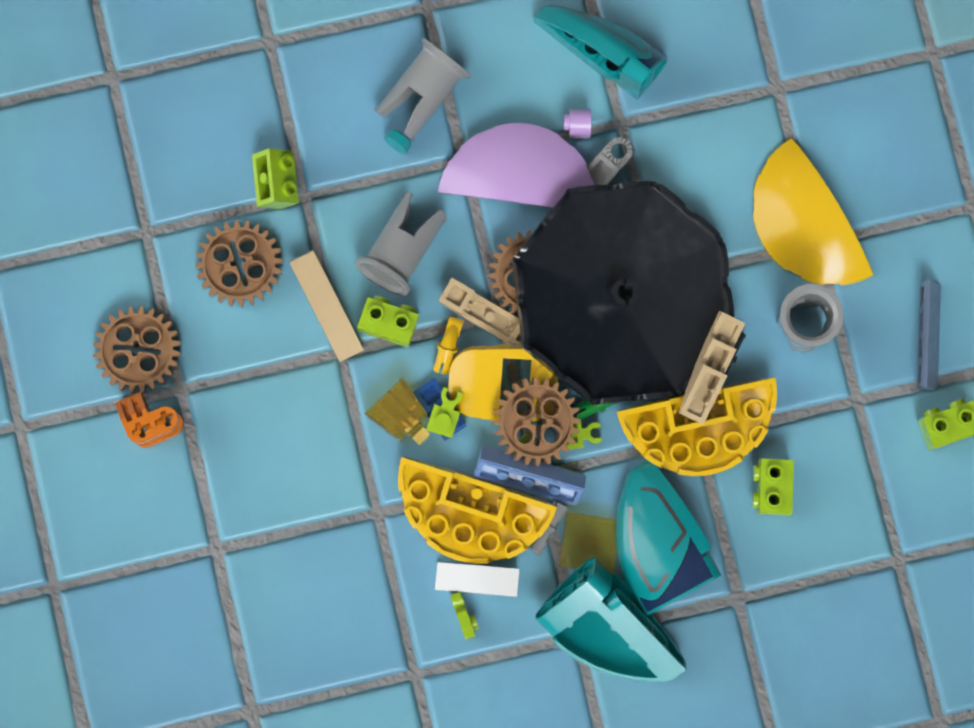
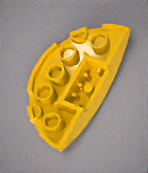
(804, 223)
(693, 449)
(469, 515)

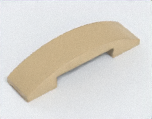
(481, 312)

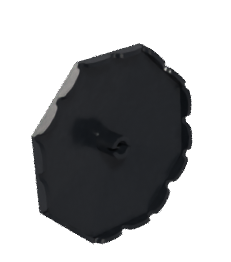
(621, 291)

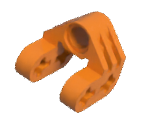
(137, 415)

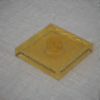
(588, 538)

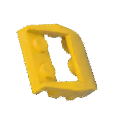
(479, 376)

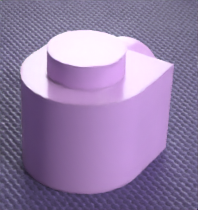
(578, 123)

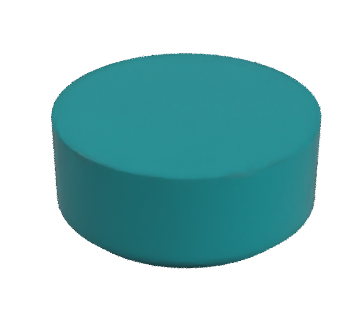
(397, 141)

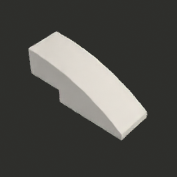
(477, 579)

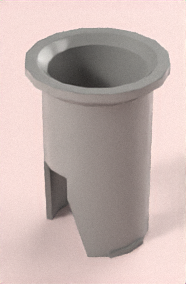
(432, 78)
(398, 252)
(809, 297)

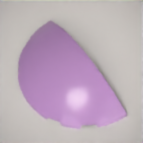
(515, 166)

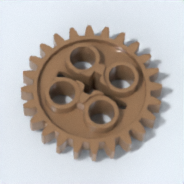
(261, 256)
(502, 269)
(140, 325)
(560, 420)

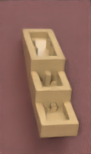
(326, 306)
(710, 367)

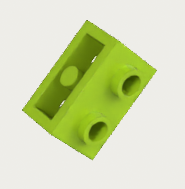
(278, 184)
(386, 325)
(950, 424)
(777, 488)

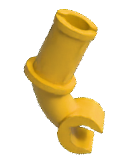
(447, 346)

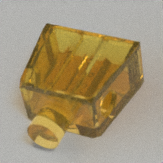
(400, 414)

